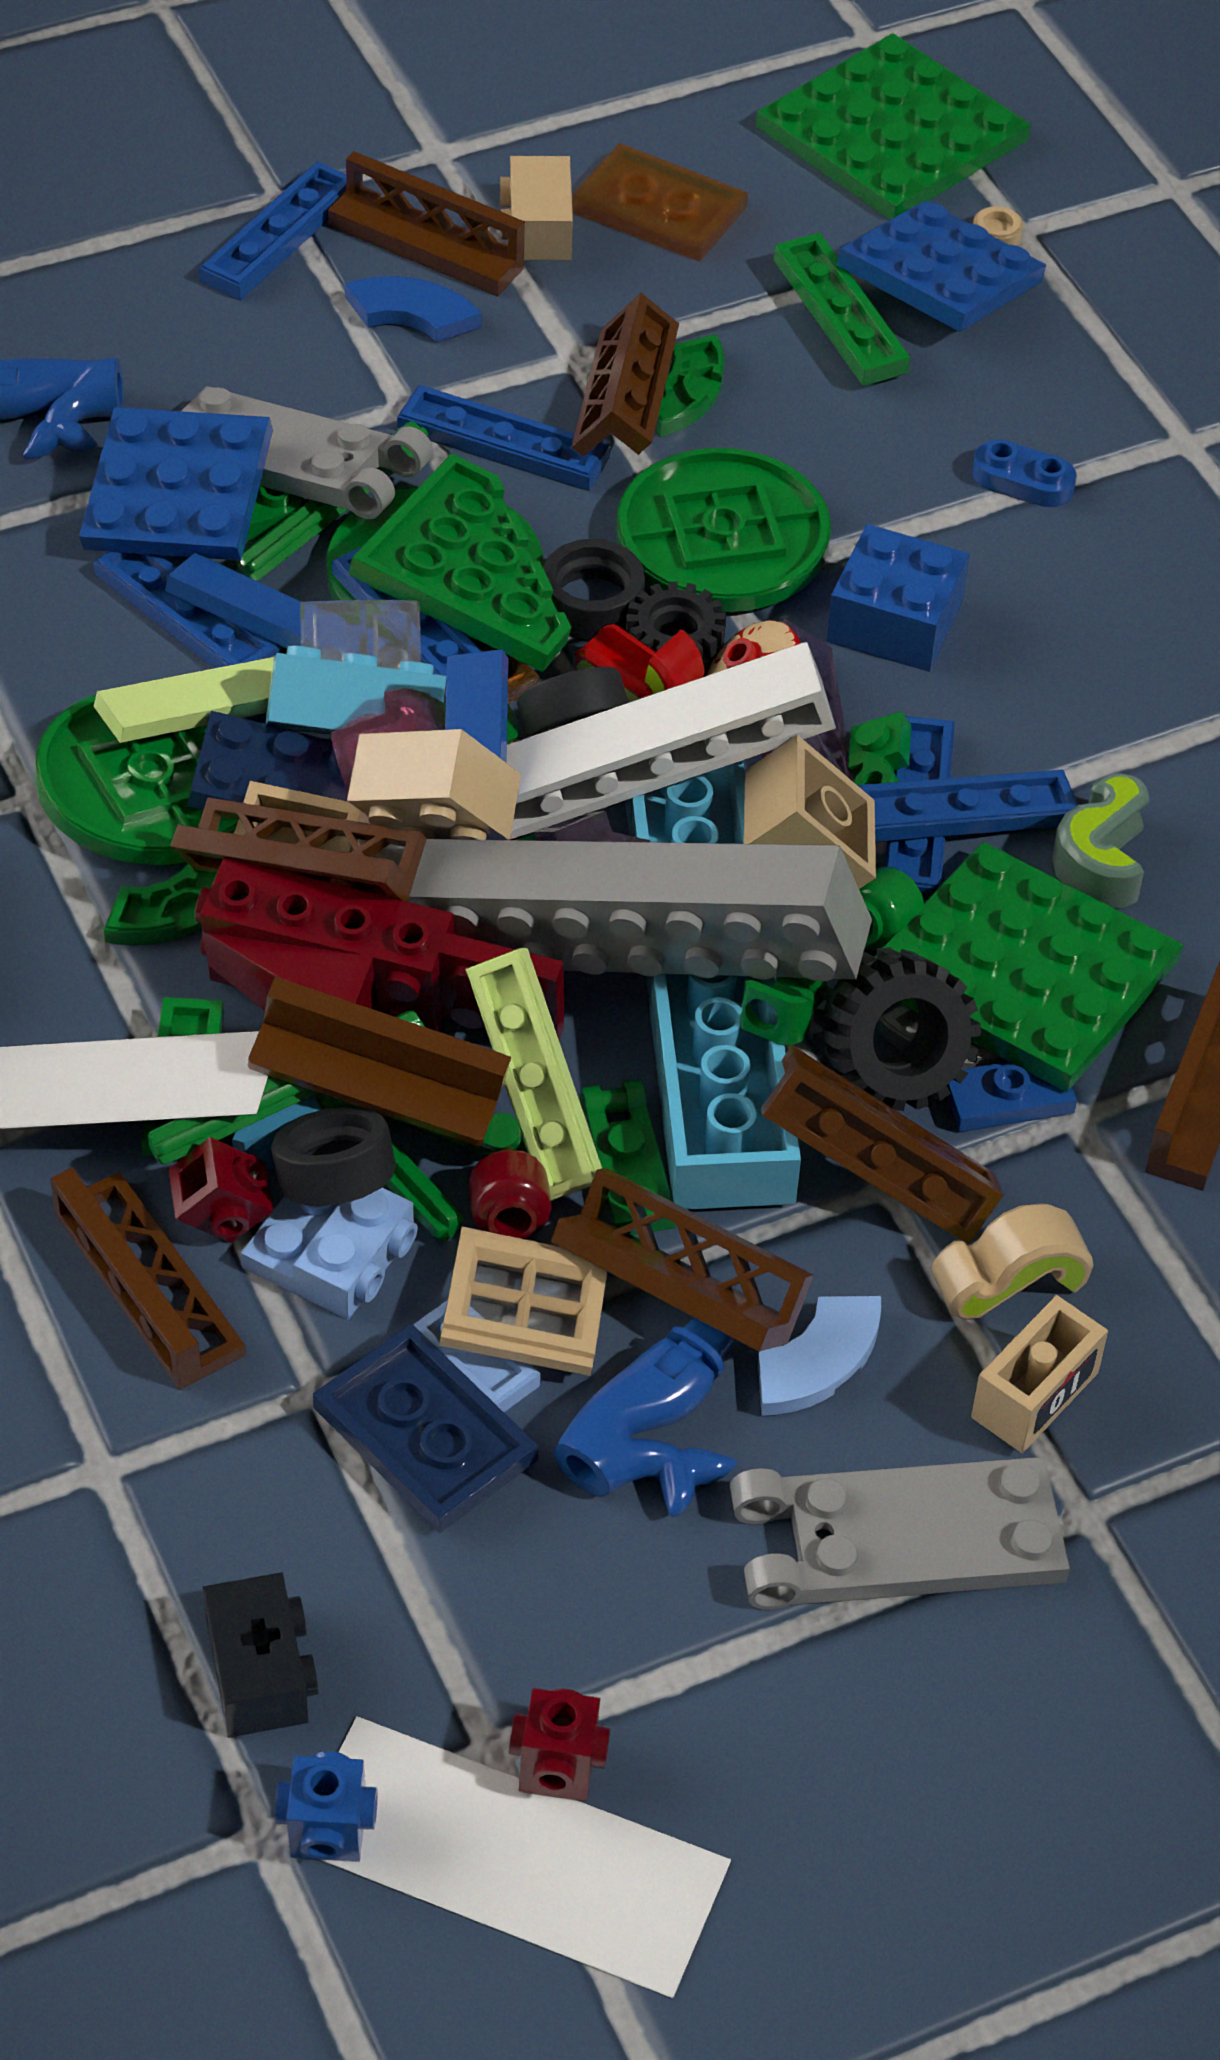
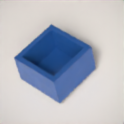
(897, 597)

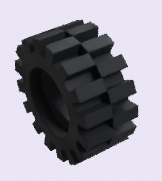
(678, 610)

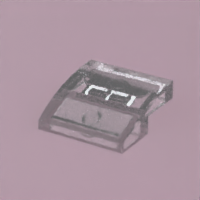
(363, 627)

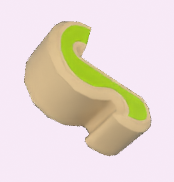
(1010, 1257)

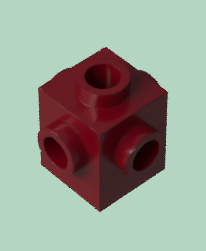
(220, 1190)
(559, 1743)

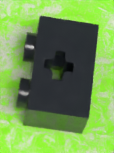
(267, 1688)

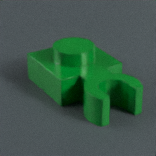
(879, 749)

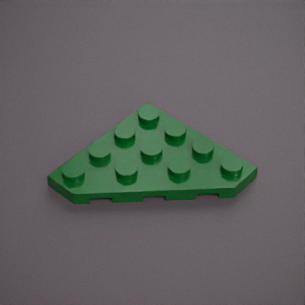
(467, 564)

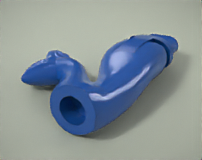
(69, 391)
(645, 1396)

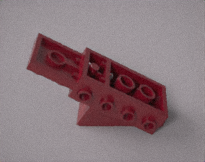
(347, 946)

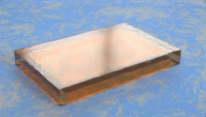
(659, 202)

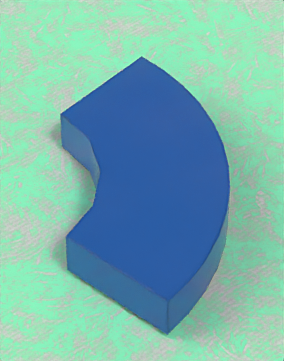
(413, 304)

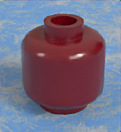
(510, 1194)

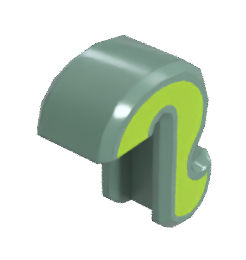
(1090, 840)

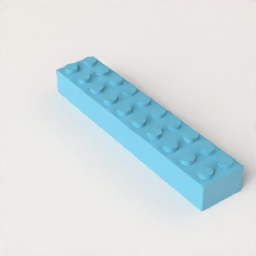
(707, 1065)

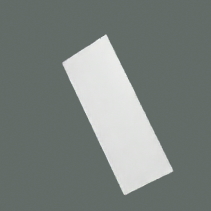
(129, 1080)
(532, 1861)

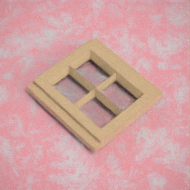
(523, 1302)

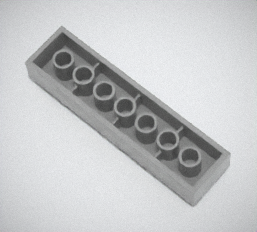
(653, 905)

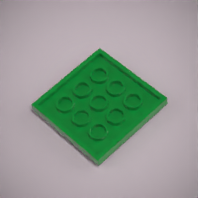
(893, 126)
(1040, 960)

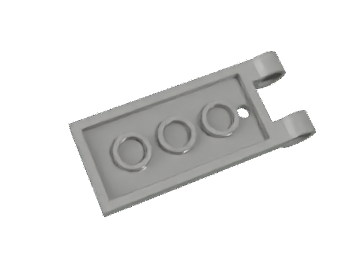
(325, 456)
(904, 1531)

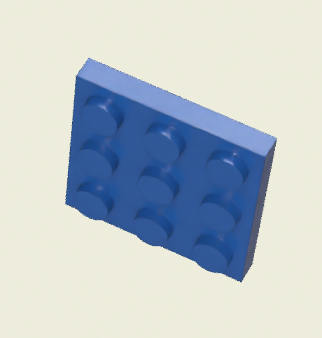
(942, 265)
(176, 483)

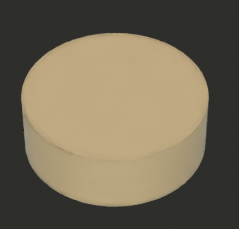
(1001, 224)

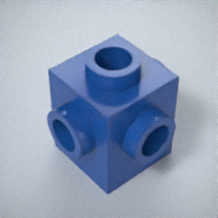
(326, 1807)

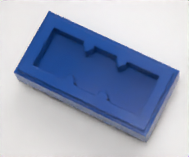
(1005, 1096)

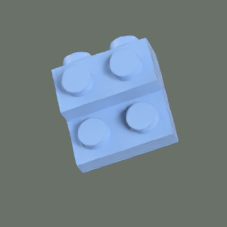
(332, 1251)

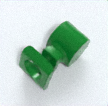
(793, 1003)

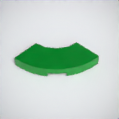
(691, 383)
(158, 910)

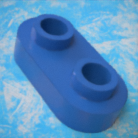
(1024, 473)

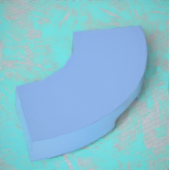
(821, 1357)

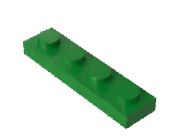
(841, 309)

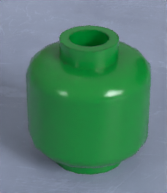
(892, 903)

